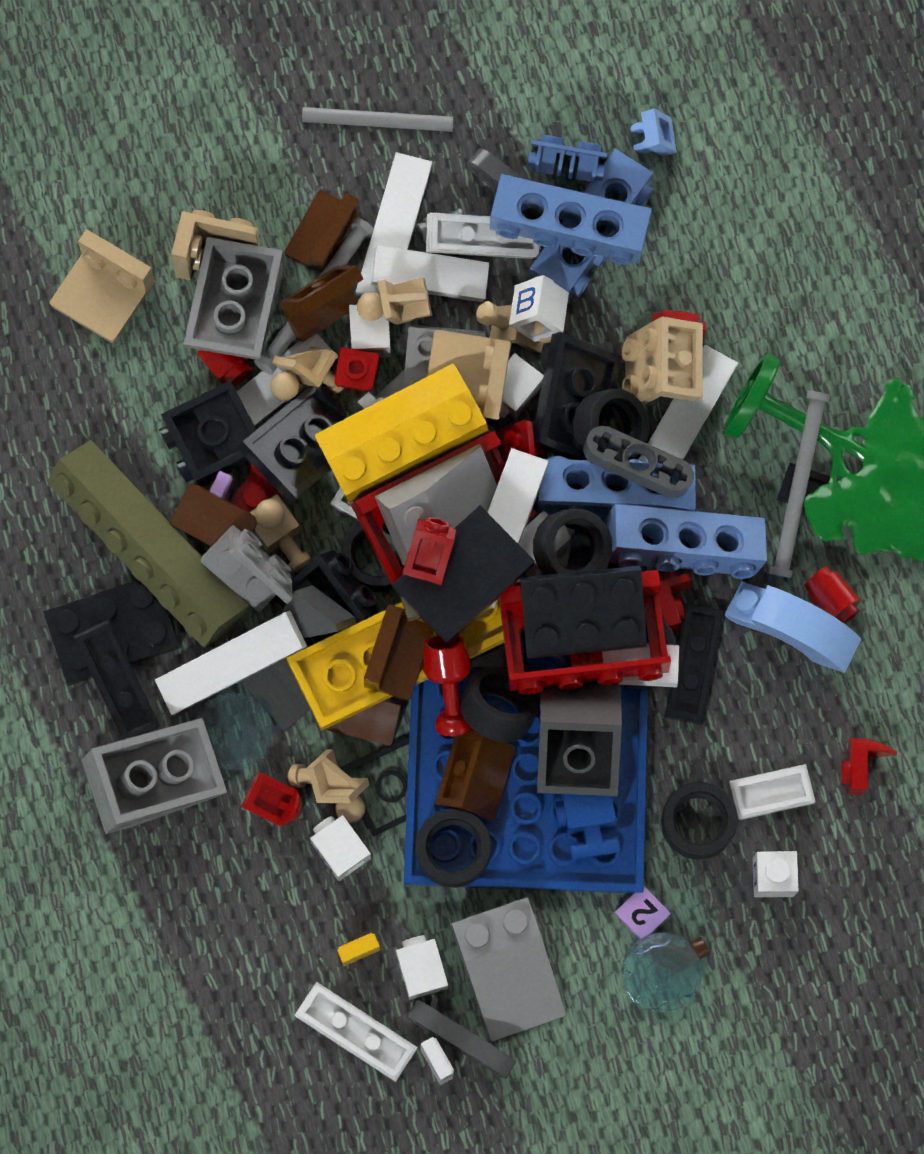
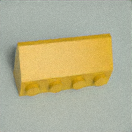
(402, 433)

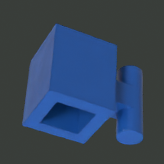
(589, 816)

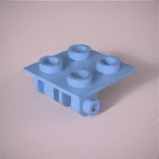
(588, 155)

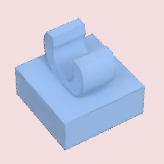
(657, 131)

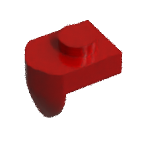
(855, 770)
(273, 800)

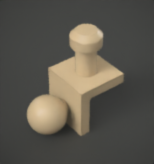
(397, 302)
(499, 318)
(304, 368)
(277, 528)
(331, 785)

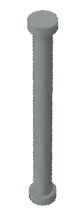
(360, 231)
(799, 484)

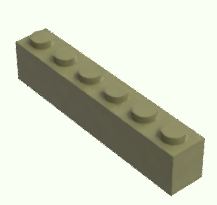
(146, 543)

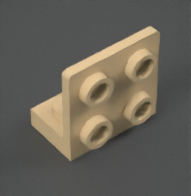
(193, 233)
(103, 287)
(665, 360)
(480, 363)

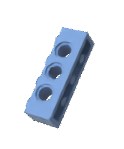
(620, 176)
(555, 203)
(596, 496)
(701, 530)

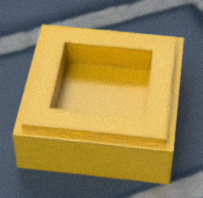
(358, 949)

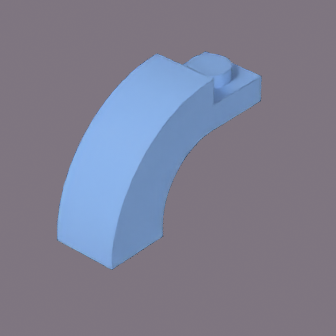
(796, 623)

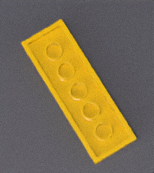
(335, 668)

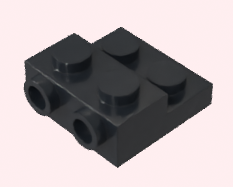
(208, 433)
(333, 576)

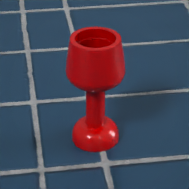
(447, 666)

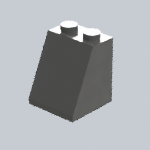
(580, 740)

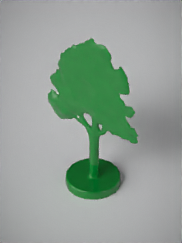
(881, 500)

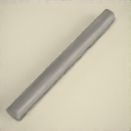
(377, 119)

